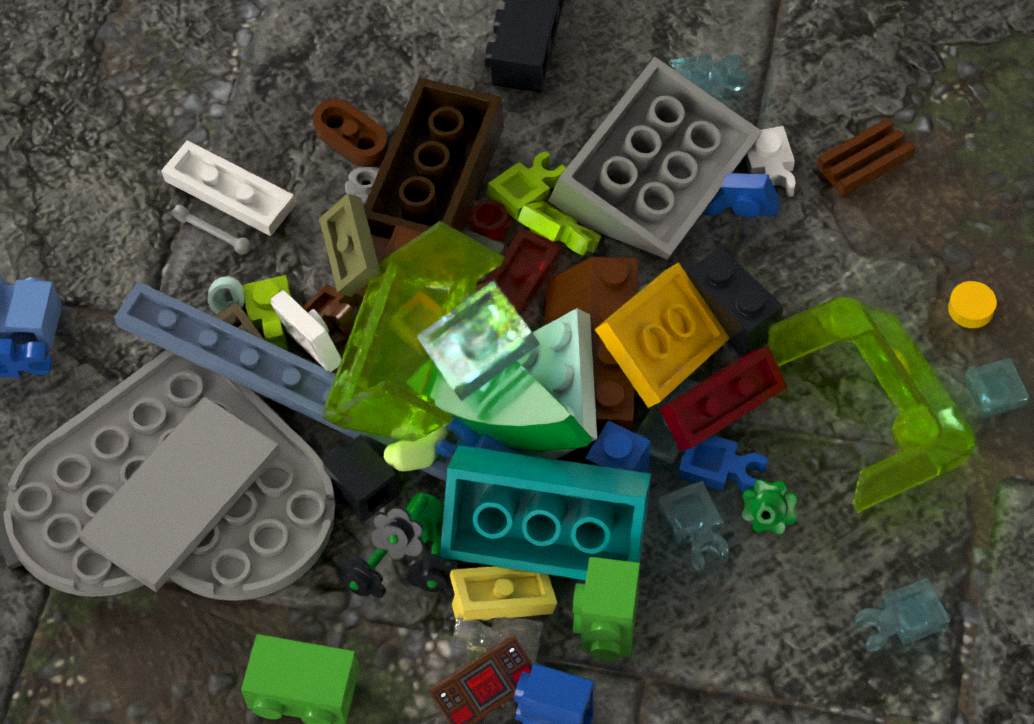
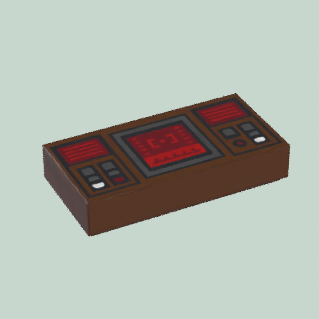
(482, 683)

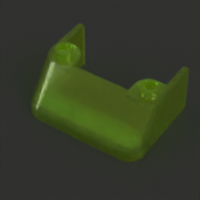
(384, 364)
(930, 426)

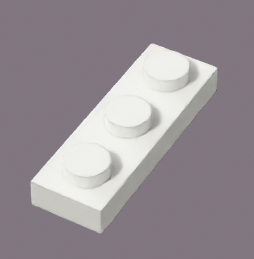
(228, 188)

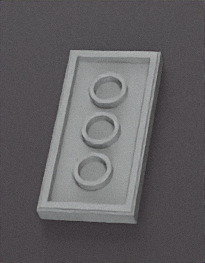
(179, 493)

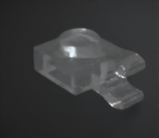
(475, 636)

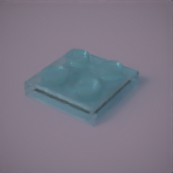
(477, 340)

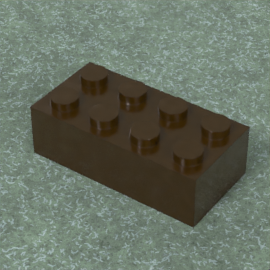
(435, 159)

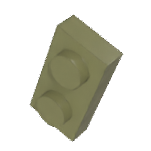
(349, 245)

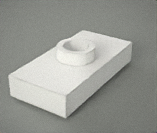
(307, 330)

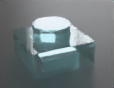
(996, 387)

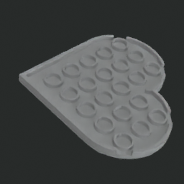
(71, 474)

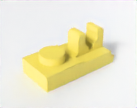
(501, 593)

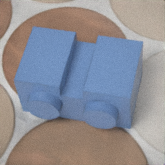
(29, 311)

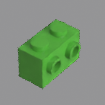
(607, 608)
(300, 680)

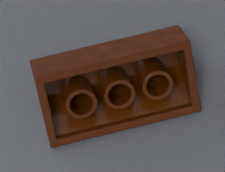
(599, 289)

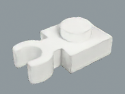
(774, 157)

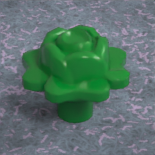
(769, 506)

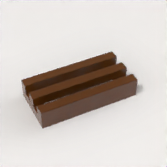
(860, 151)

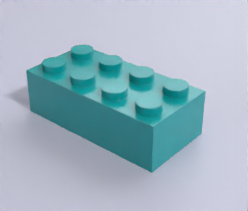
(541, 512)

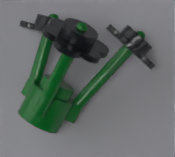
(398, 534)

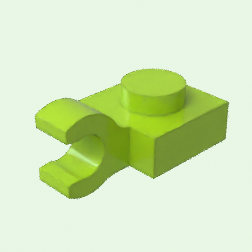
(260, 311)

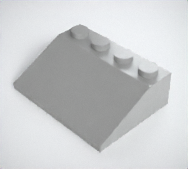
(654, 162)

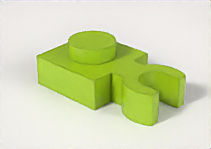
(524, 185)
(557, 225)

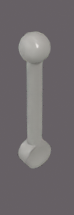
(241, 245)

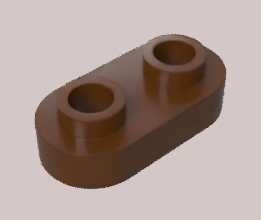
(355, 133)

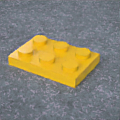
(662, 334)

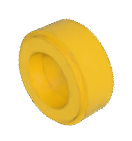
(972, 304)

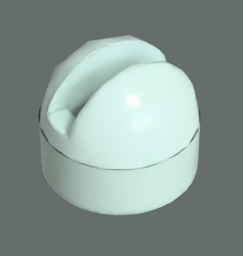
(216, 294)

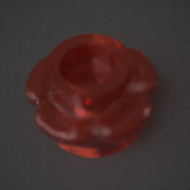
(486, 212)

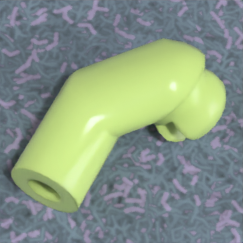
(414, 455)

